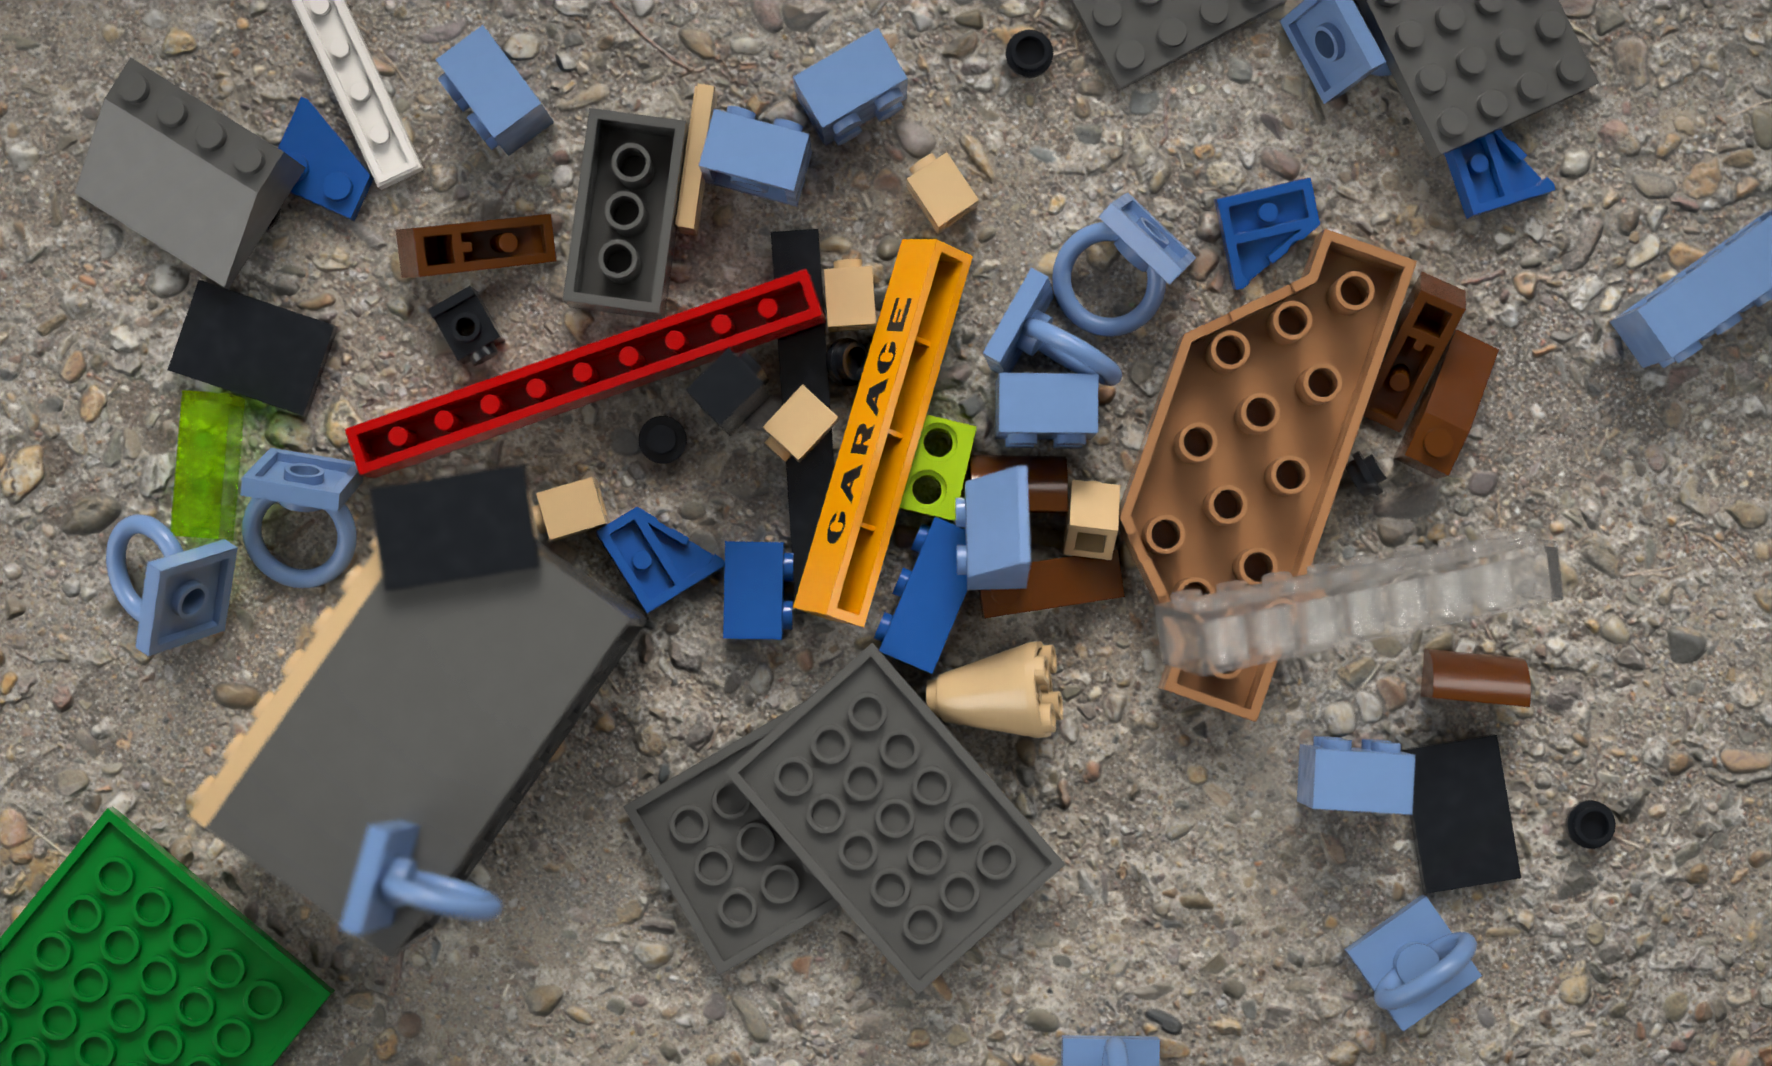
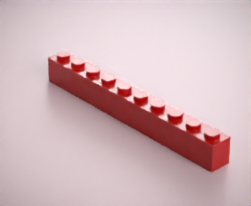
(585, 375)

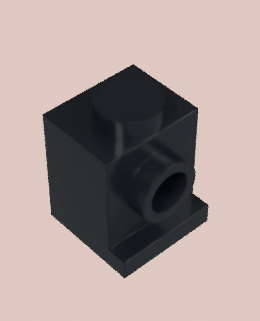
(460, 307)

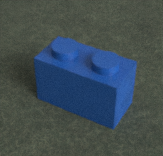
(755, 590)

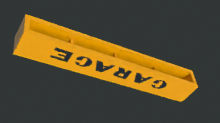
(883, 431)

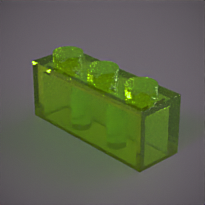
(207, 465)

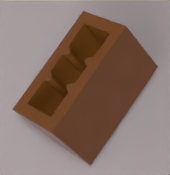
(1045, 476)
(1475, 678)

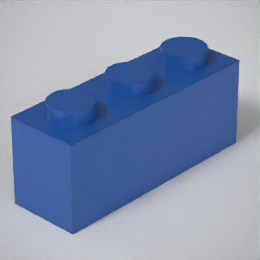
(928, 599)

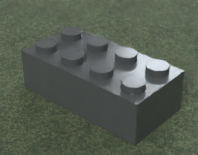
(626, 214)

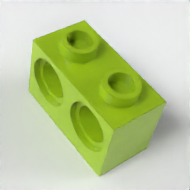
(947, 470)

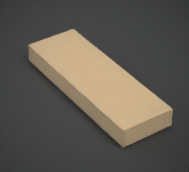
(692, 179)

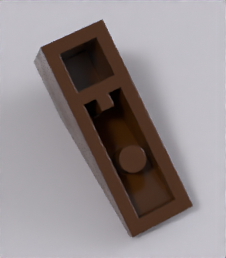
(475, 245)
(1415, 349)
(1448, 406)
(1057, 584)

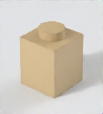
(941, 191)
(849, 296)
(799, 425)
(570, 509)
(1092, 519)

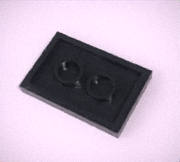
(252, 348)
(455, 527)
(1462, 815)

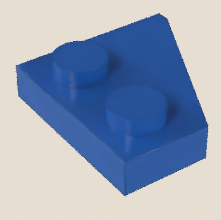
(332, 171)
(1493, 175)
(1263, 225)
(655, 558)

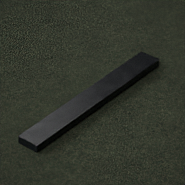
(804, 362)

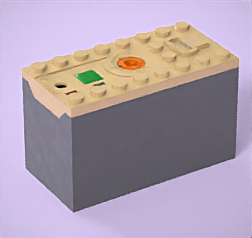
(417, 713)

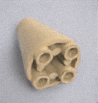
(1001, 692)

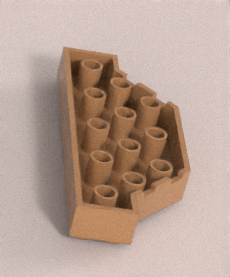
(1258, 440)

